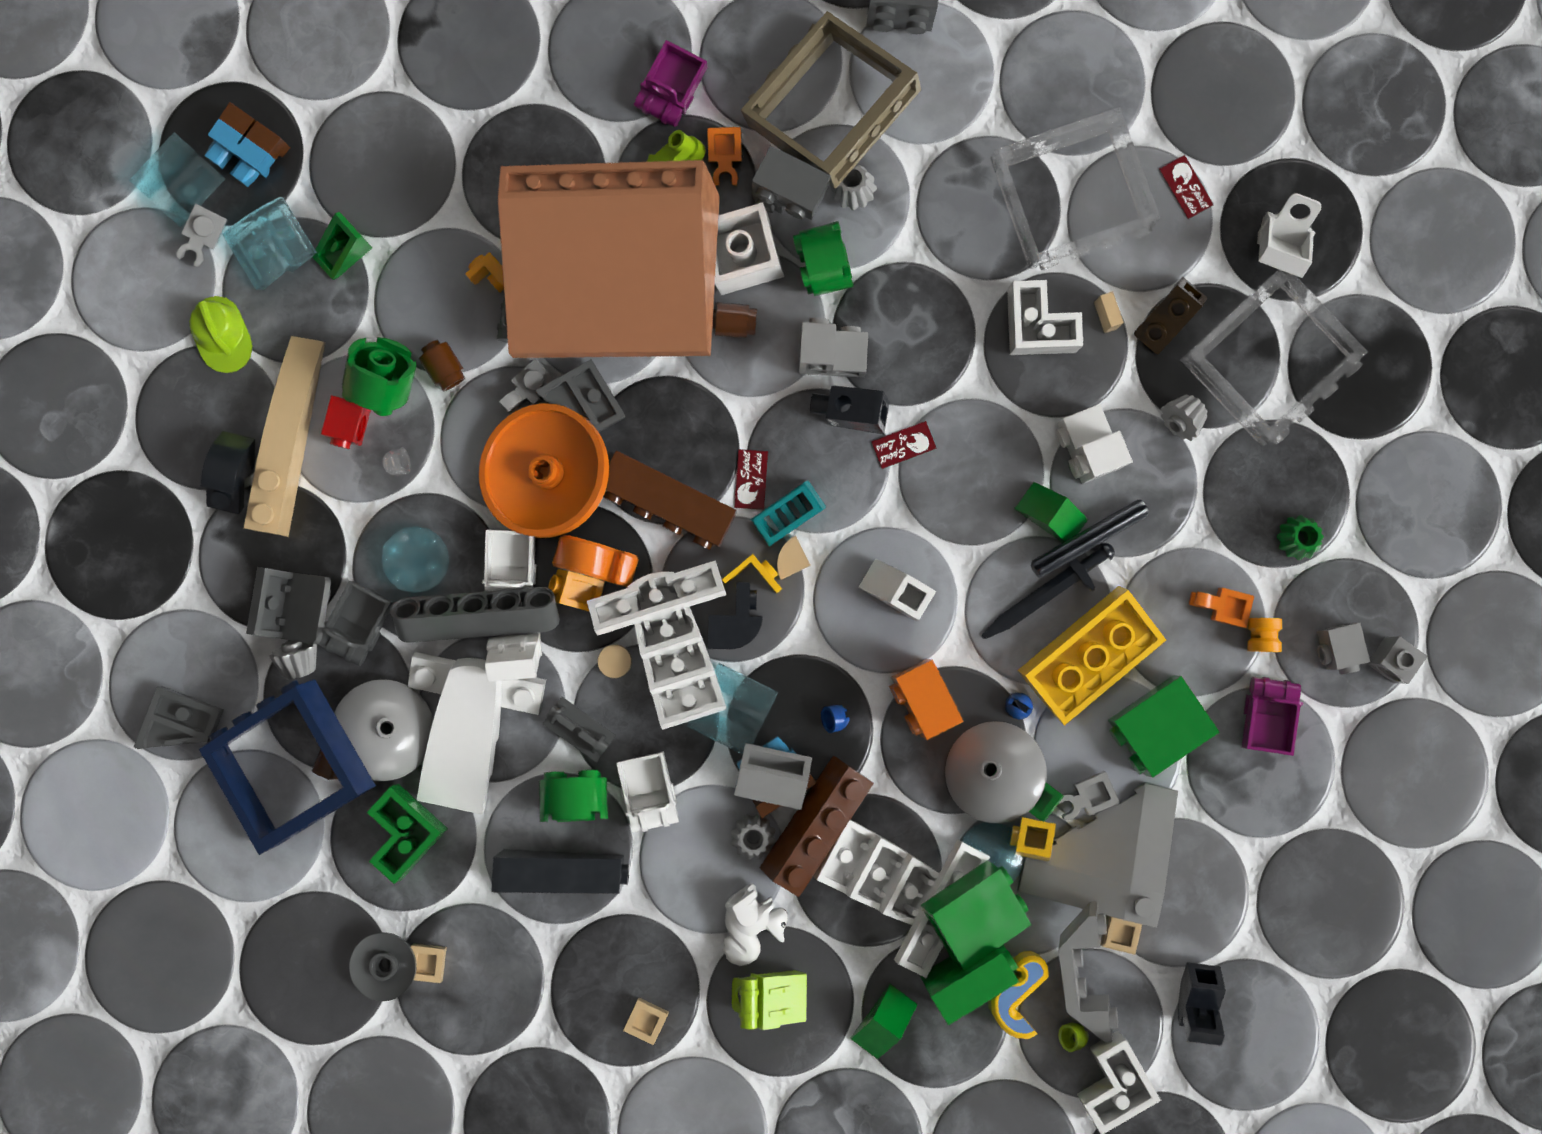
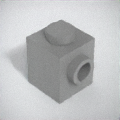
(1343, 648)

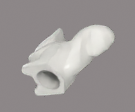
(746, 919)

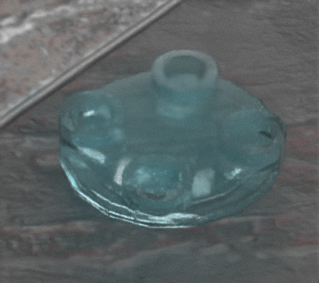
(415, 559)

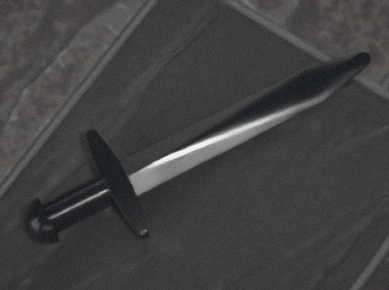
(1041, 596)

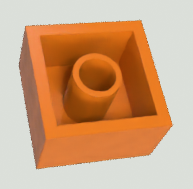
(926, 700)

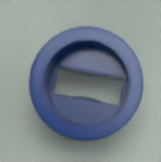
(1016, 712)
(834, 718)

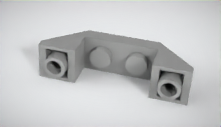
(1089, 1010)

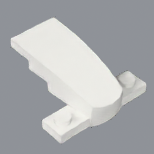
(669, 638)
(465, 727)
(896, 885)

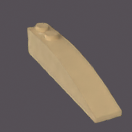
(284, 439)

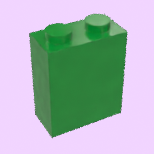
(1162, 726)
(977, 914)
(962, 991)

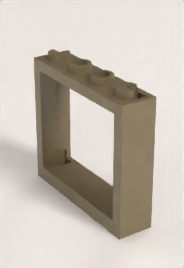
(870, 126)

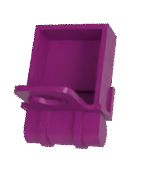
(670, 84)
(1271, 716)

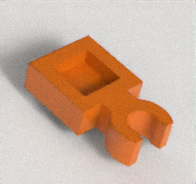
(724, 149)

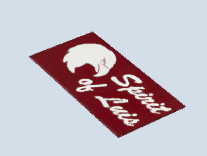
(1186, 187)
(903, 445)
(751, 479)

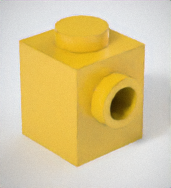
(1033, 839)

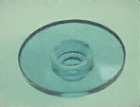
(996, 837)

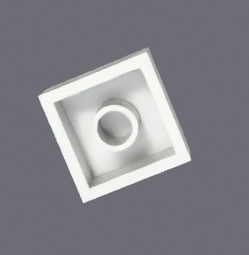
(746, 250)

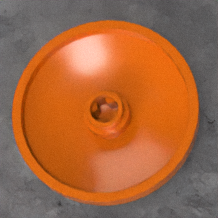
(543, 470)

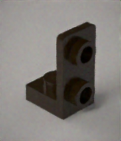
(1170, 316)

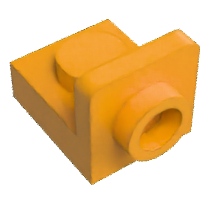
(482, 266)
(575, 589)

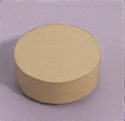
(614, 661)

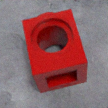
(345, 423)

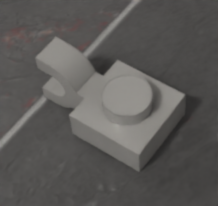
(526, 384)

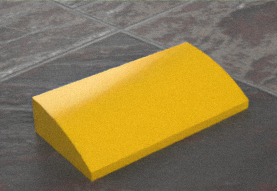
(1092, 654)

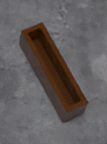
(669, 500)
(816, 826)

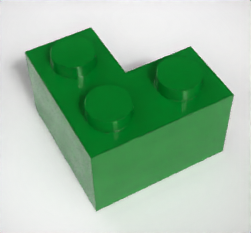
(412, 832)

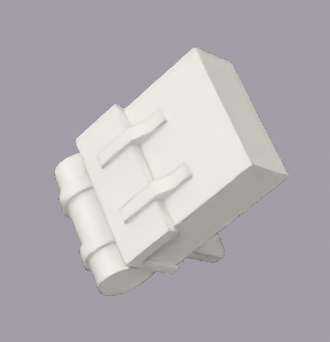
(1286, 240)
(509, 560)
(513, 657)
(648, 792)

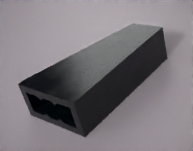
(558, 872)

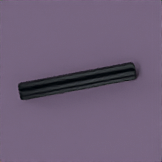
(1089, 538)

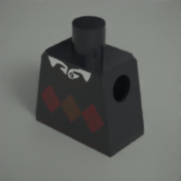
(866, 413)

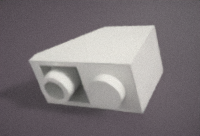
(897, 589)

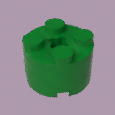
(825, 259)
(378, 375)
(573, 797)

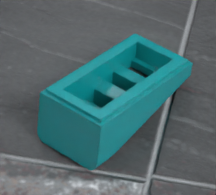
(812, 496)

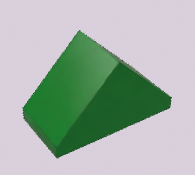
(340, 247)
(1051, 512)
(885, 1022)

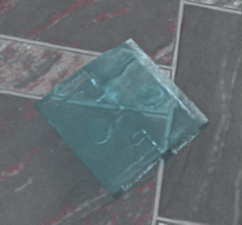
(177, 179)
(269, 243)
(746, 710)

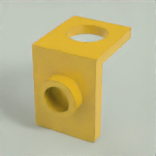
(763, 568)

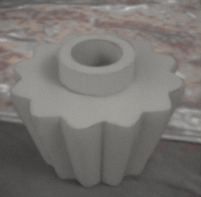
(855, 196)
(1184, 416)
(295, 659)
(750, 849)

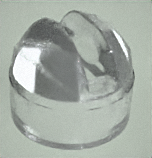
(397, 462)

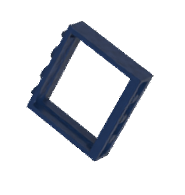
(329, 737)

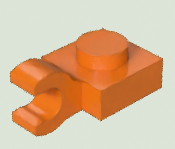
(1227, 606)

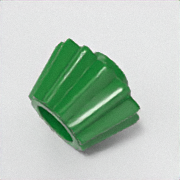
(1289, 537)

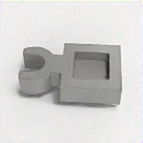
(203, 229)
(1092, 794)

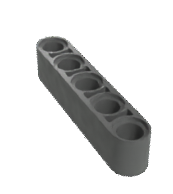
(475, 614)

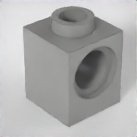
(1397, 660)

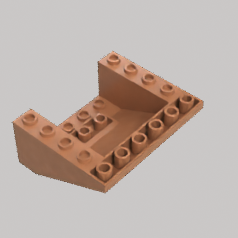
(609, 258)

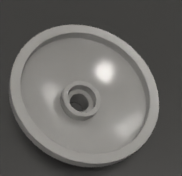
(400, 706)
(1018, 777)

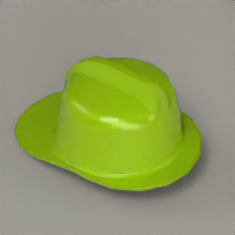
(220, 334)

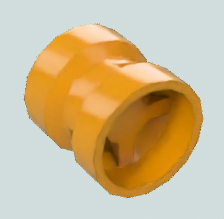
(1264, 635)

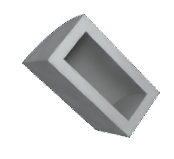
(773, 776)

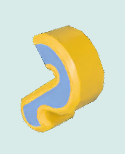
(1031, 975)

